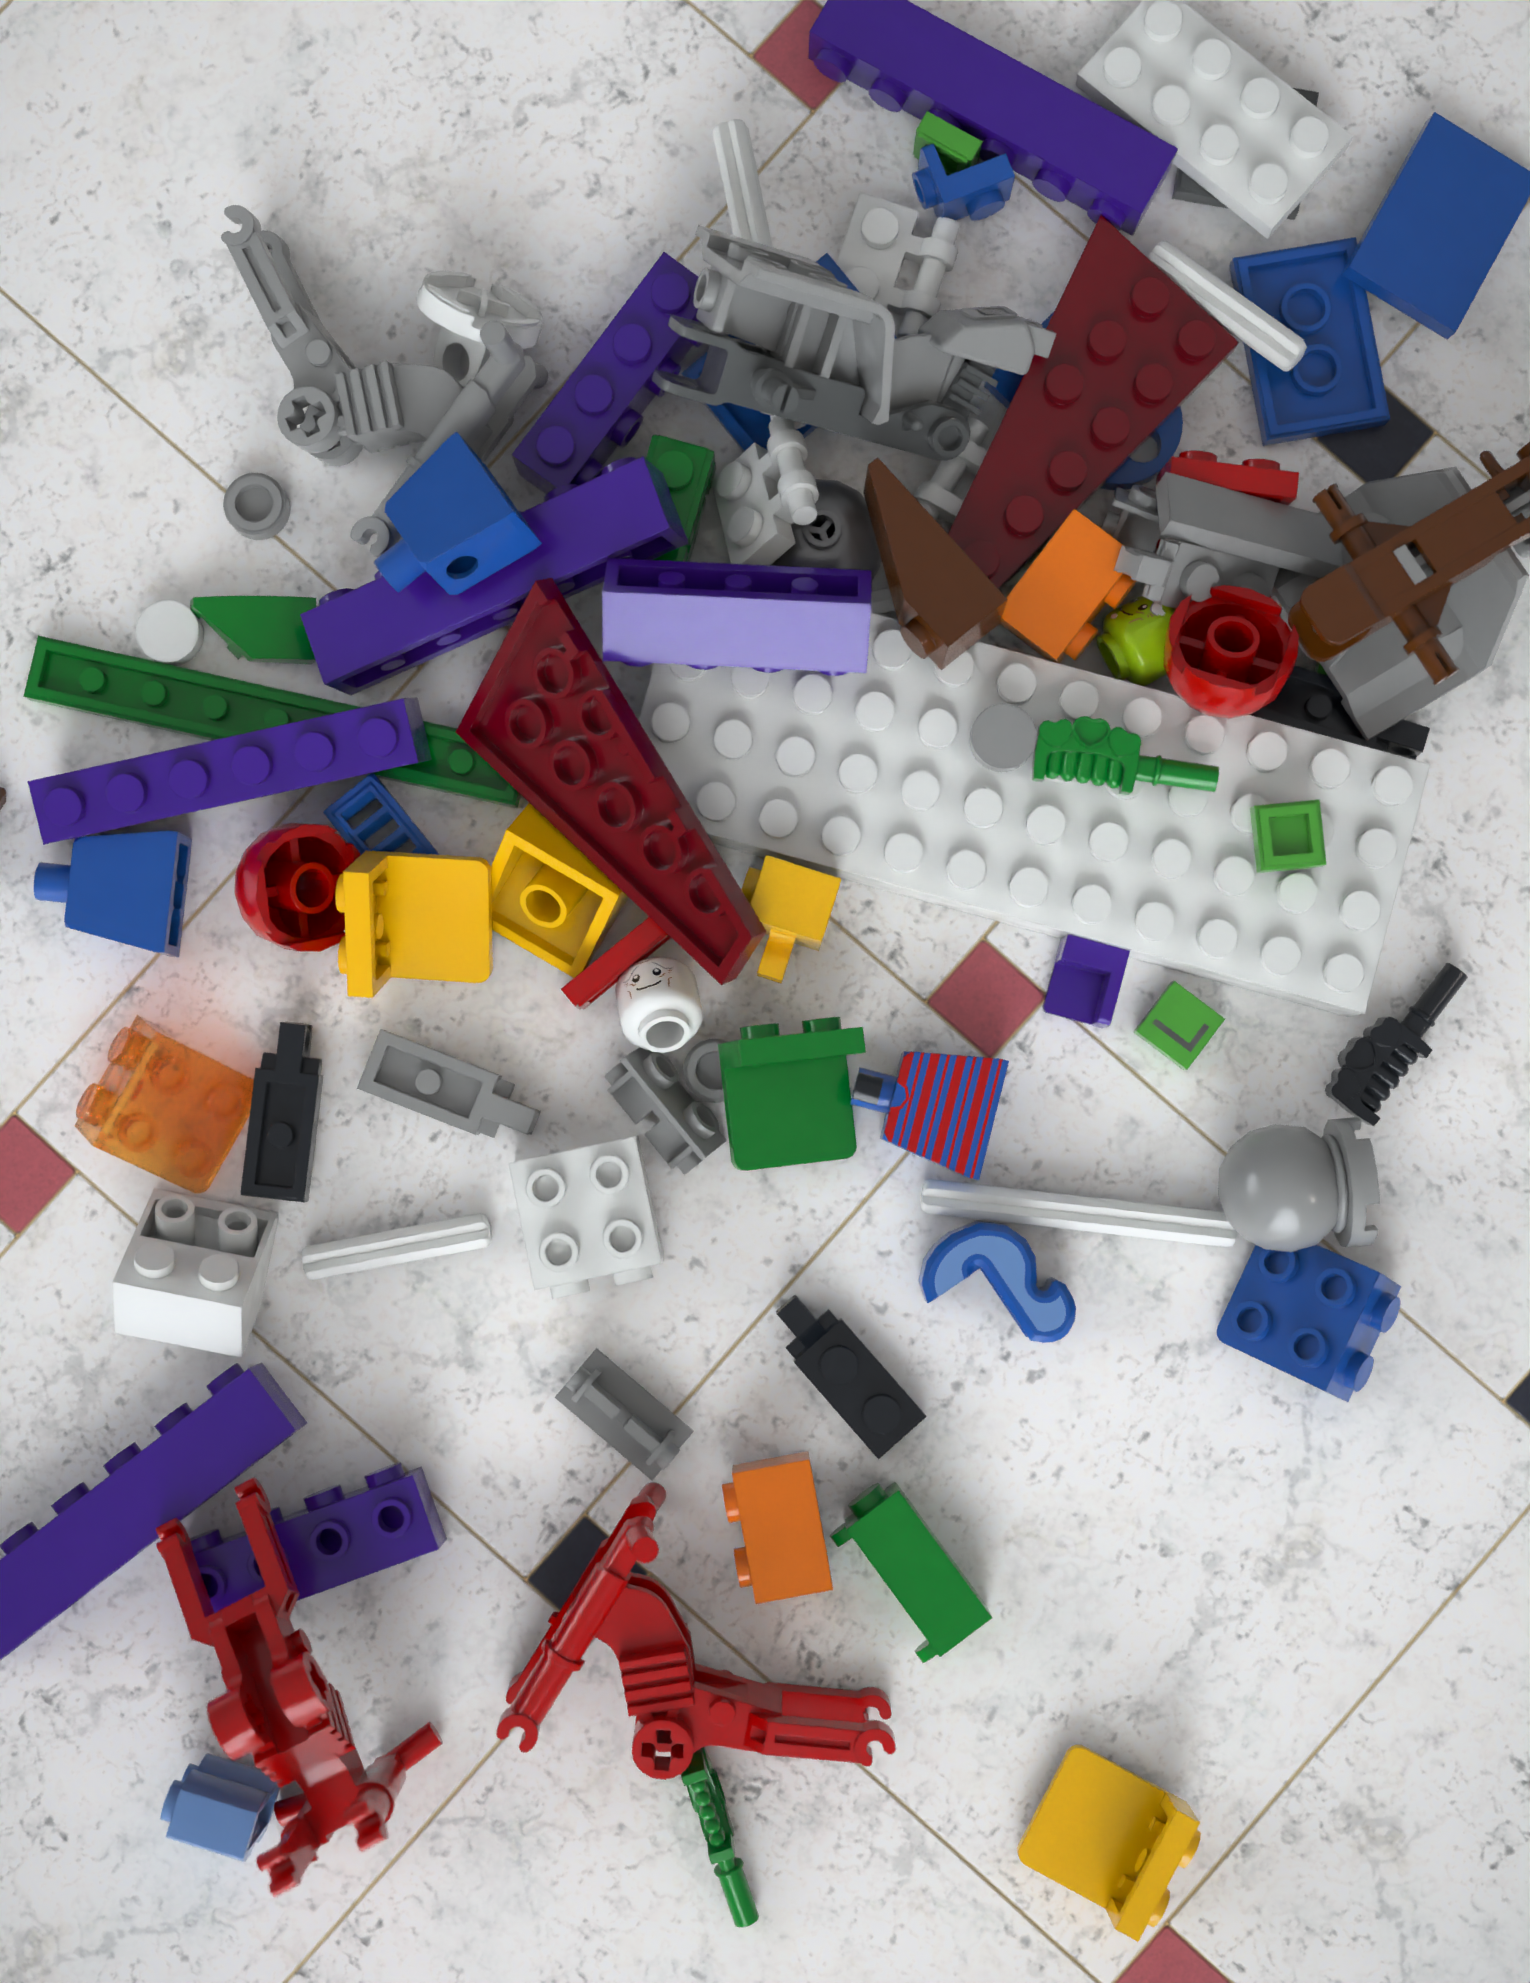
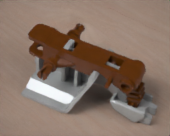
(1418, 588)

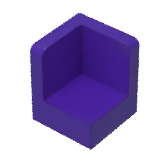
(1085, 981)

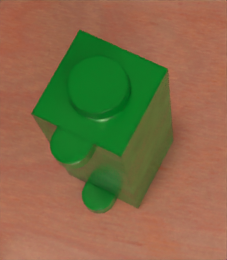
(914, 1568)

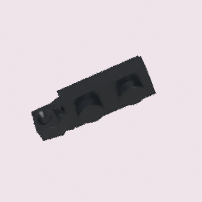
(1315, 705)
(284, 1119)
(850, 1377)

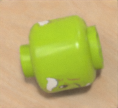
(1135, 641)

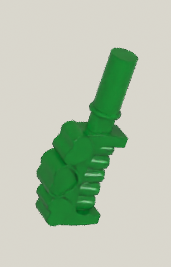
(1095, 753)
(710, 1804)

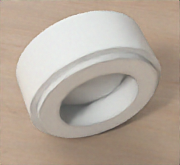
(169, 632)

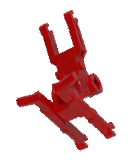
(673, 1698)
(283, 1705)

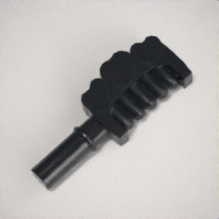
(1382, 1055)

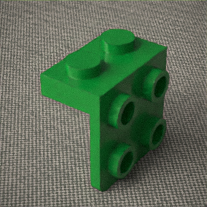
(789, 1094)

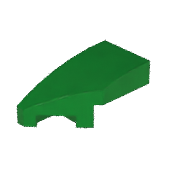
(259, 626)

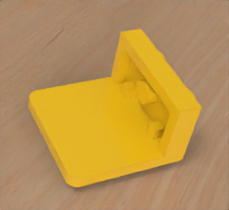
(414, 919)
(1110, 1838)

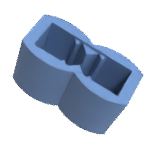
(220, 1807)

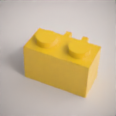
(792, 907)

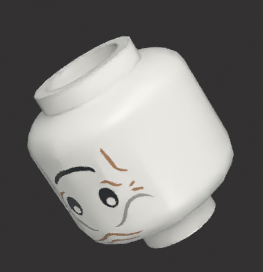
(659, 1004)

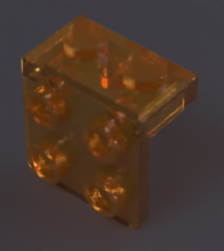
(165, 1107)

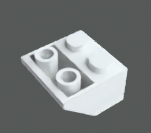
(194, 1273)

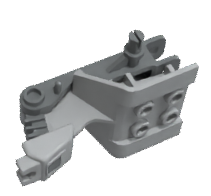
(833, 353)

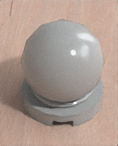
(1294, 1187)

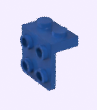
(1311, 1316)

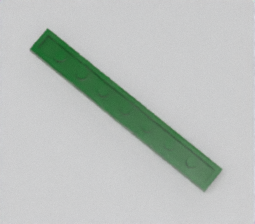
(225, 707)

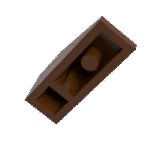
(933, 583)

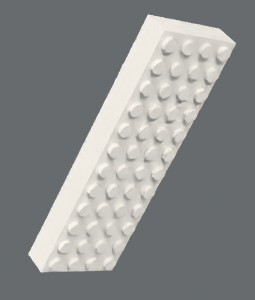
(884, 792)

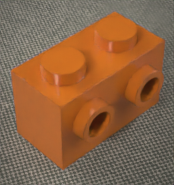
(1067, 590)
(779, 1527)

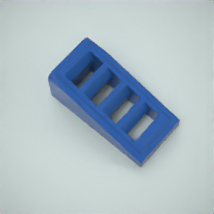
(359, 798)

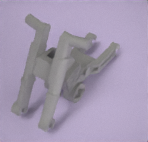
(378, 403)

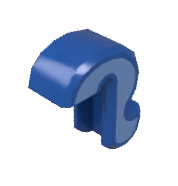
(1009, 1267)

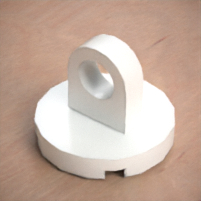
(463, 310)

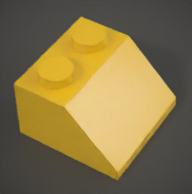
(551, 895)

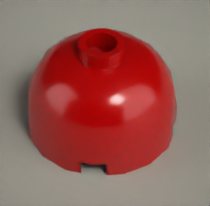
(1229, 651)
(290, 885)

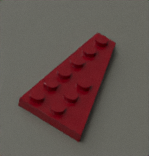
(1117, 370)
(583, 760)

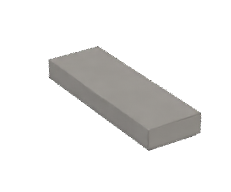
(1246, 526)

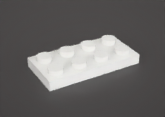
(1225, 111)

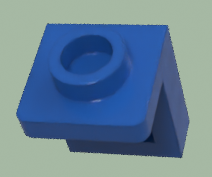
(969, 192)

